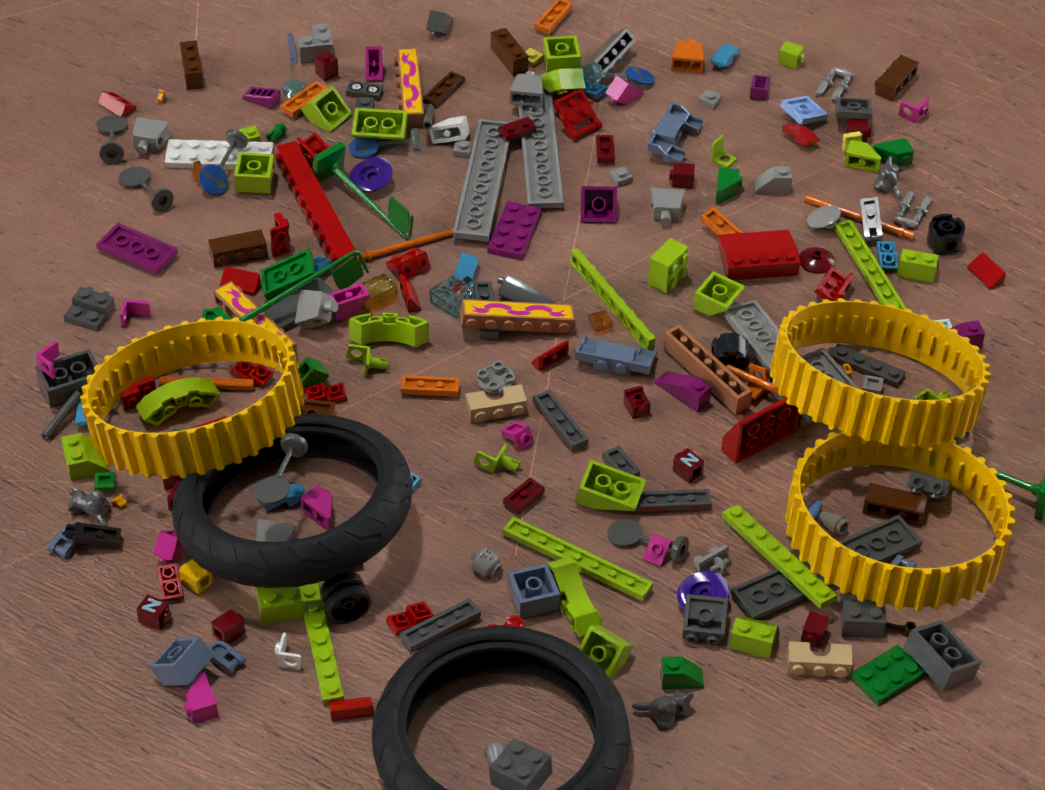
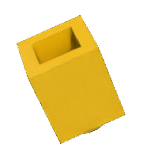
(194, 577)

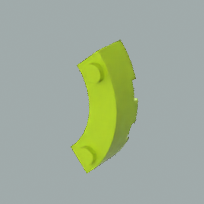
(389, 327)
(177, 394)
(573, 596)

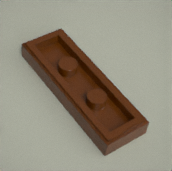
(443, 89)

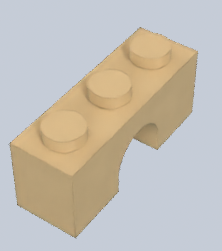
(482, 408)
(803, 662)

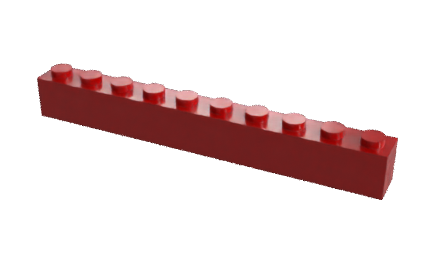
(313, 201)

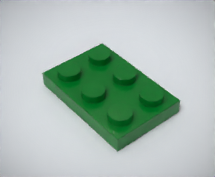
(287, 273)
(887, 674)

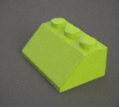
(380, 123)

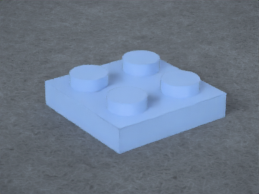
(803, 110)

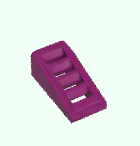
(759, 87)
(266, 96)

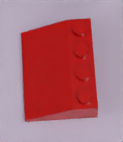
(759, 254)
(760, 431)

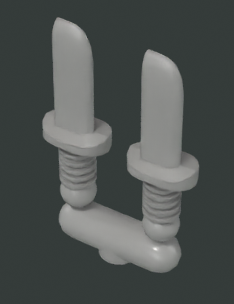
(841, 87)
(904, 206)

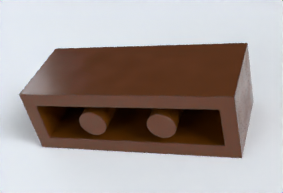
(509, 51)
(191, 65)
(896, 77)
(237, 248)
(890, 502)

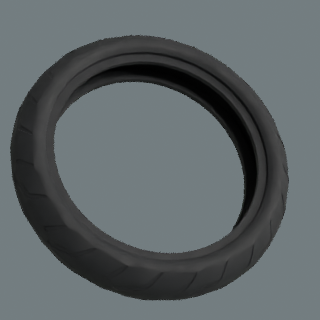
(309, 558)
(510, 650)

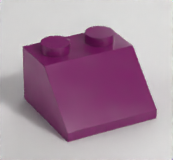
(598, 204)

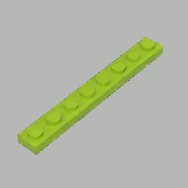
(868, 264)
(612, 300)
(779, 556)
(589, 563)
(321, 644)

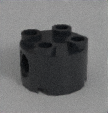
(945, 234)
(731, 350)

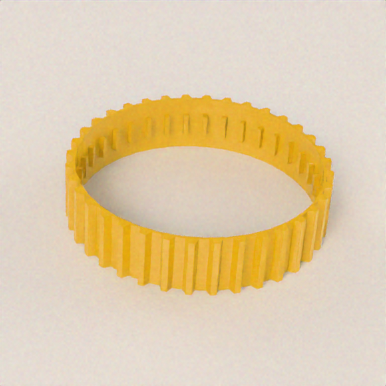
(869, 413)
(204, 446)
(889, 582)

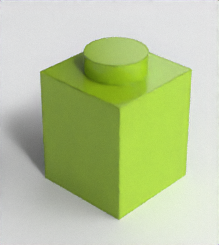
(791, 55)

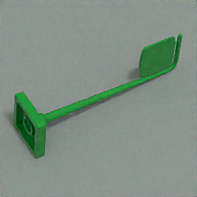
(332, 163)

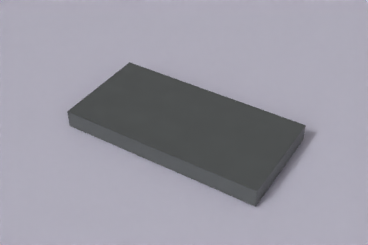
(285, 311)

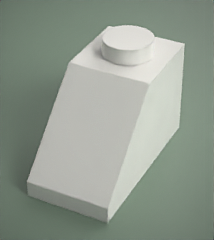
(450, 130)

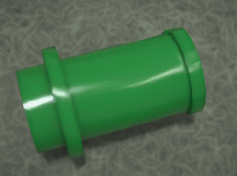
(274, 134)

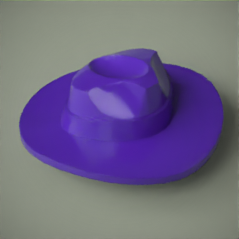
(372, 174)
(703, 583)

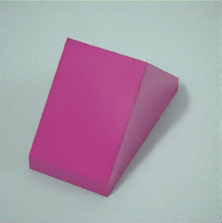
(374, 63)

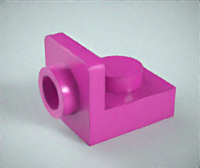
(519, 433)

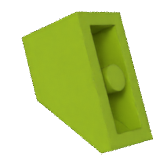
(862, 156)

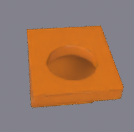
(757, 390)

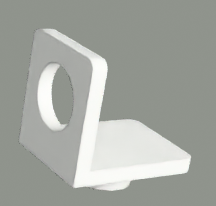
(282, 655)

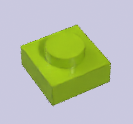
(251, 133)

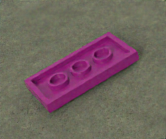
(514, 230)
(137, 248)

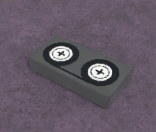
(364, 89)

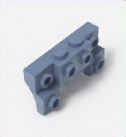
(669, 131)
(615, 357)

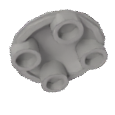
(824, 217)
(495, 377)

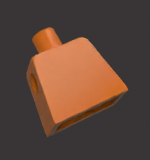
(688, 57)

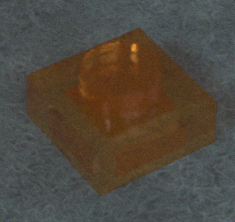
(196, 170)
(600, 320)

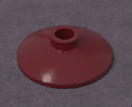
(816, 260)

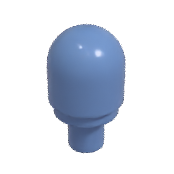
(814, 509)

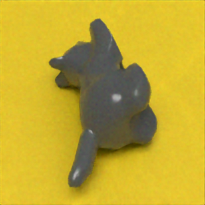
(888, 178)
(93, 504)
(666, 709)

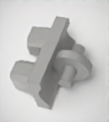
(714, 561)

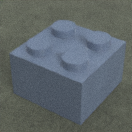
(533, 591)
(182, 661)

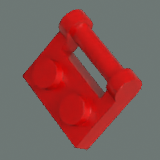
(578, 115)

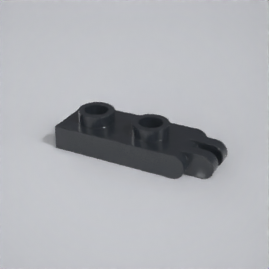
(94, 534)

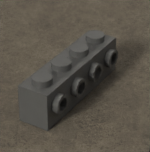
(611, 50)

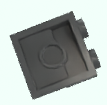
(853, 108)
(90, 308)
(935, 486)
(705, 619)

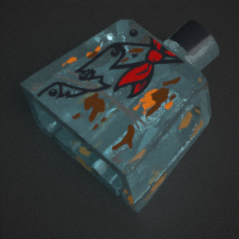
(449, 294)

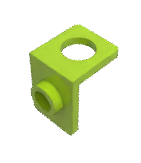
(718, 153)

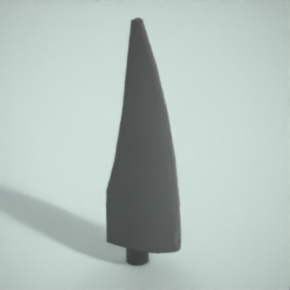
(520, 291)

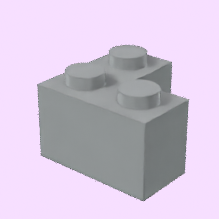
(315, 45)

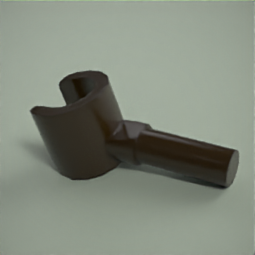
(906, 629)

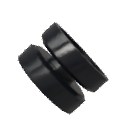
(345, 597)

